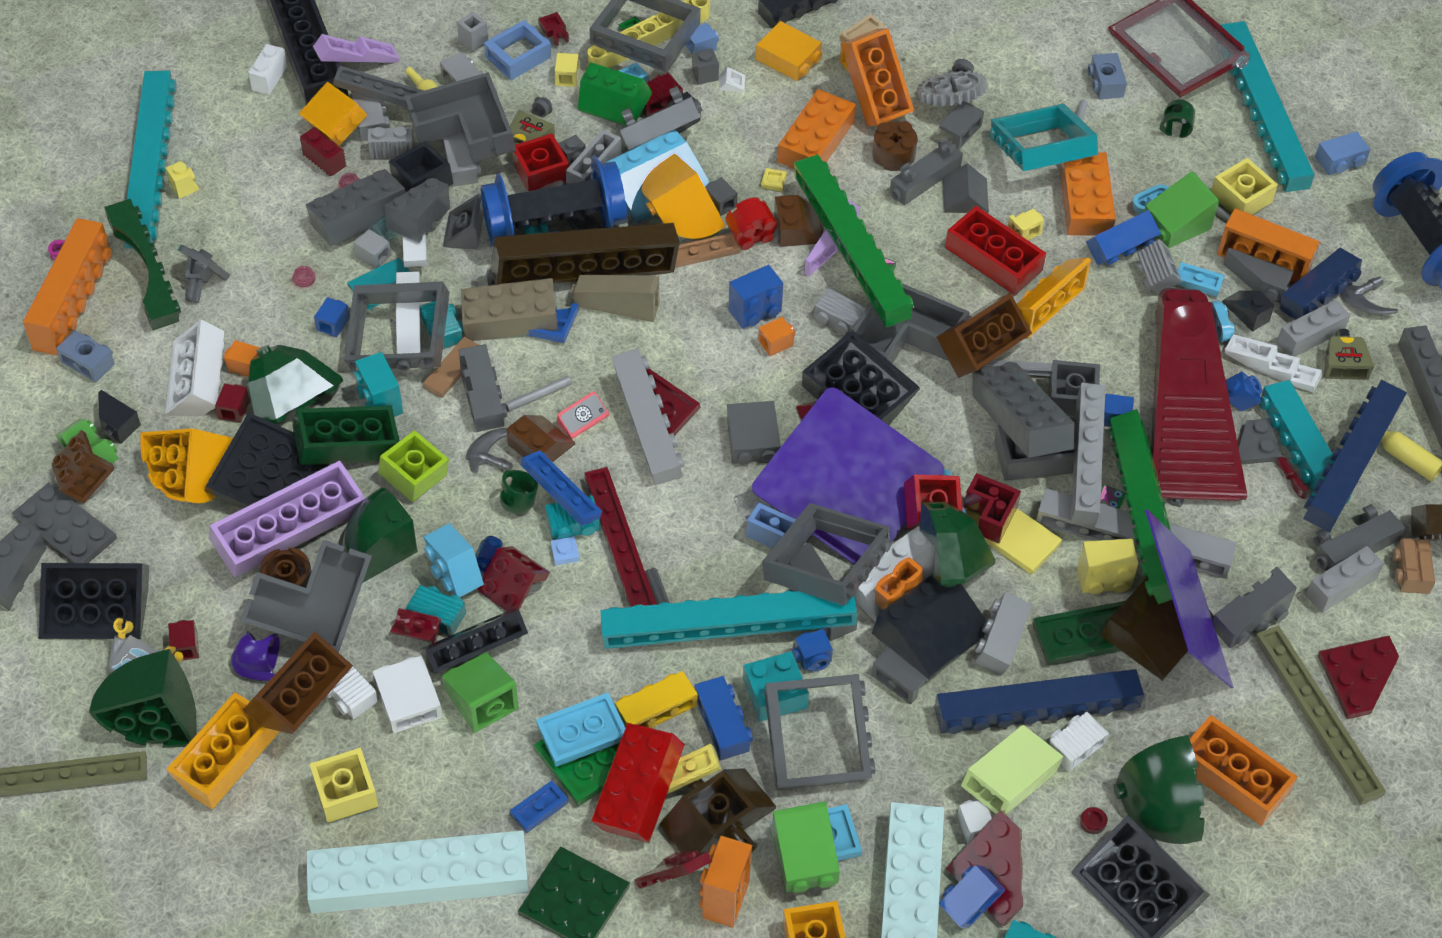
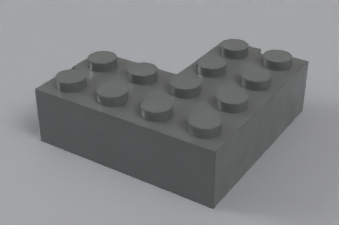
(464, 108)
(929, 319)
(320, 607)

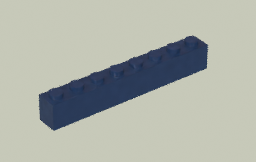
(1354, 456)
(1038, 701)

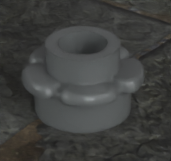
(542, 106)

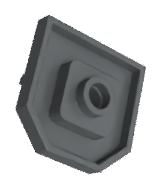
(199, 270)

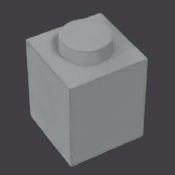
(472, 31)
(372, 248)

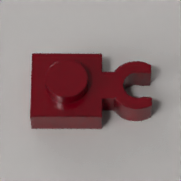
(554, 26)

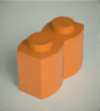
(894, 585)

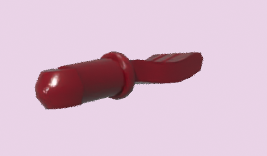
(1298, 487)

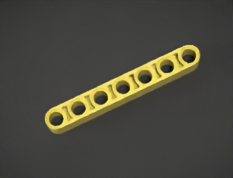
(651, 31)

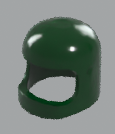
(1181, 112)
(521, 492)

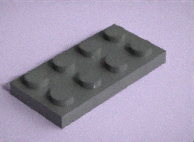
(65, 525)

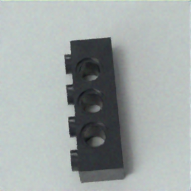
(474, 640)

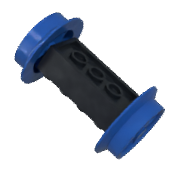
(1412, 189)
(600, 195)

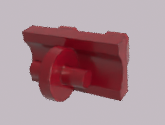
(416, 625)

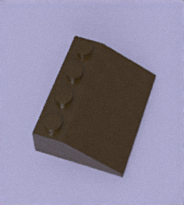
(1148, 632)

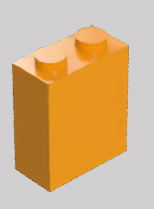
(789, 51)
(333, 113)

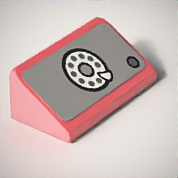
(582, 415)

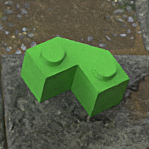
(100, 447)

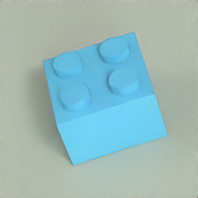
(452, 560)

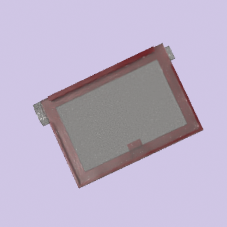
(1180, 44)

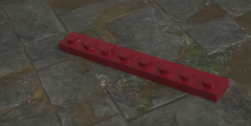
(619, 538)

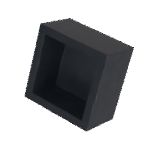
(419, 165)

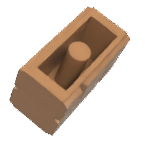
(1414, 566)

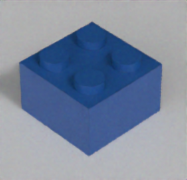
(755, 296)

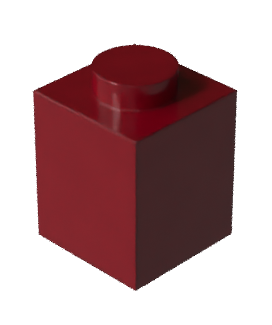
(232, 403)
(184, 637)

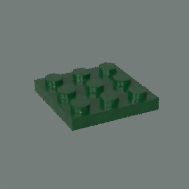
(573, 897)

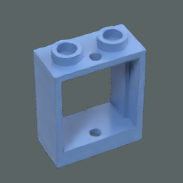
(515, 67)

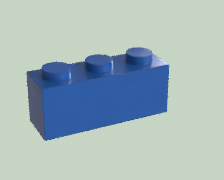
(1123, 238)
(723, 718)

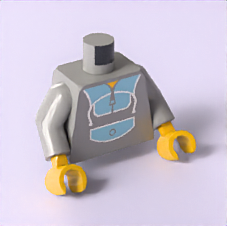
(129, 648)

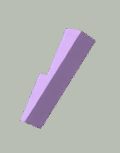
(363, 50)
(823, 250)

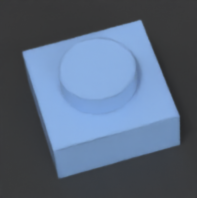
(565, 551)

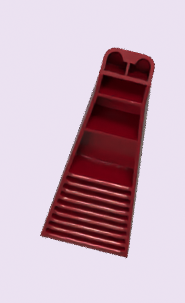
(1192, 412)

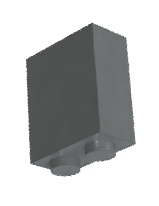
(753, 431)

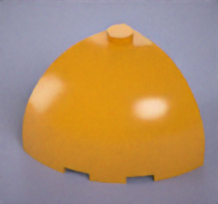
(681, 198)
(182, 461)

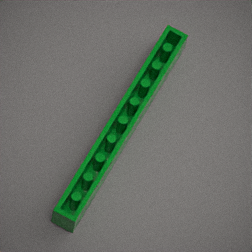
(853, 241)
(1143, 493)

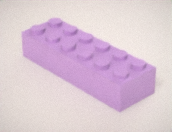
(286, 518)

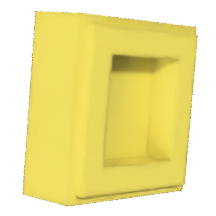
(773, 179)

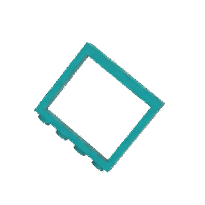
(1082, 140)

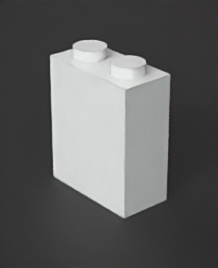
(407, 694)

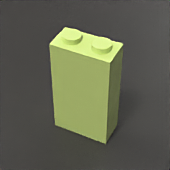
(1012, 771)

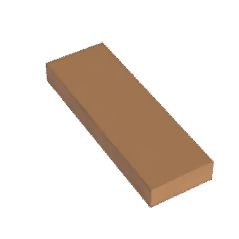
(706, 250)
(445, 377)

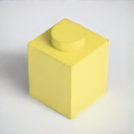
(566, 69)

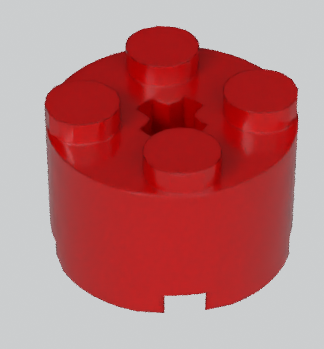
(751, 223)

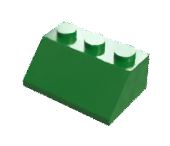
(609, 92)

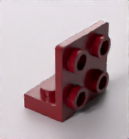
(510, 578)

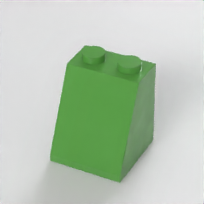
(1183, 210)
(481, 691)
(805, 847)

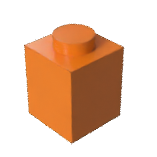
(776, 336)
(239, 357)

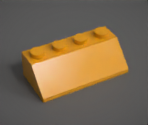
(1054, 292)
(220, 752)

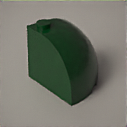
(380, 530)
(148, 702)
(1162, 791)

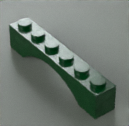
(126, 226)

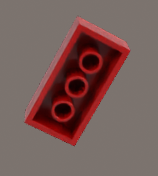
(995, 250)
(638, 782)

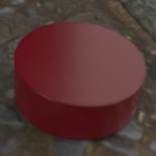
(1093, 820)

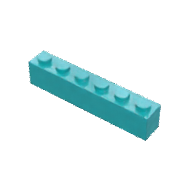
(1297, 431)

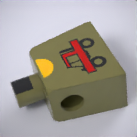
(528, 127)
(1347, 357)

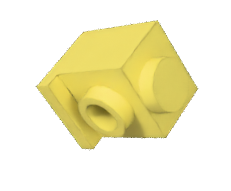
(181, 179)
(1027, 224)

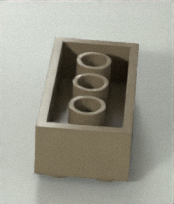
(508, 309)

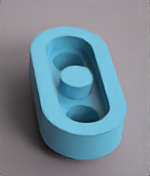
(1146, 196)
(1223, 327)

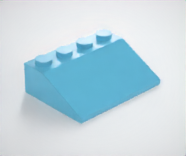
(639, 162)

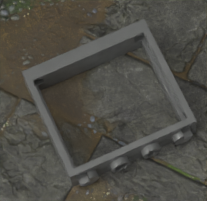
(639, 50)
(398, 294)
(834, 522)
(776, 737)

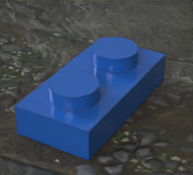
(539, 806)

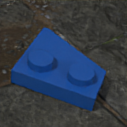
(565, 320)

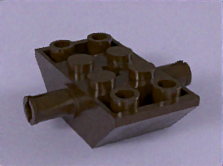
(716, 809)

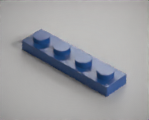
(561, 488)

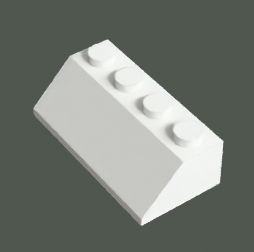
(195, 371)
(911, 545)

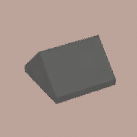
(965, 190)
(465, 225)

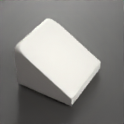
(731, 80)

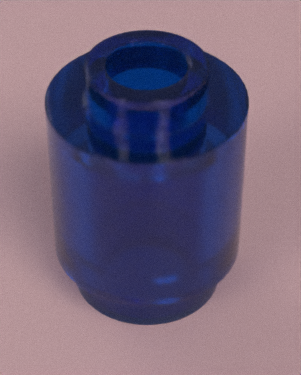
(486, 551)

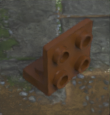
(80, 470)

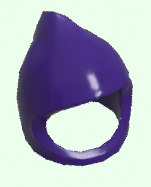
(254, 657)

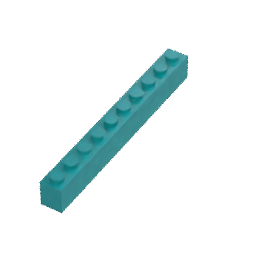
(1270, 116)
(151, 147)
(722, 618)

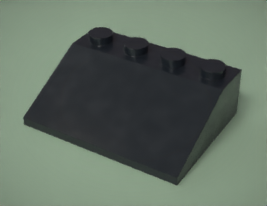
(862, 376)
(89, 597)
(930, 625)
(1140, 881)

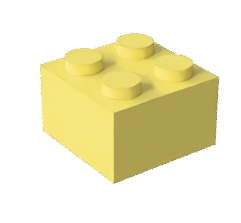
(1244, 188)
(1107, 566)
(344, 785)

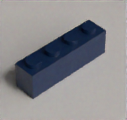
(1321, 284)

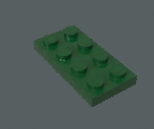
(1075, 633)

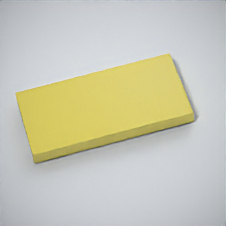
(1024, 541)

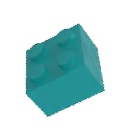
(377, 383)
(771, 670)

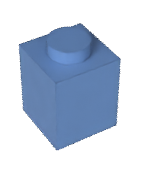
(703, 39)

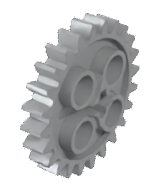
(939, 89)

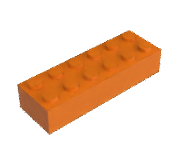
(67, 286)

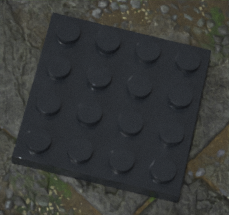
(258, 463)

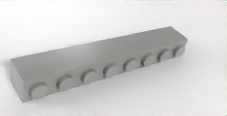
(1209, 552)

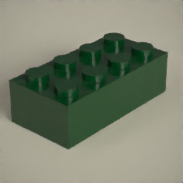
(344, 434)

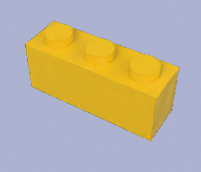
(658, 701)

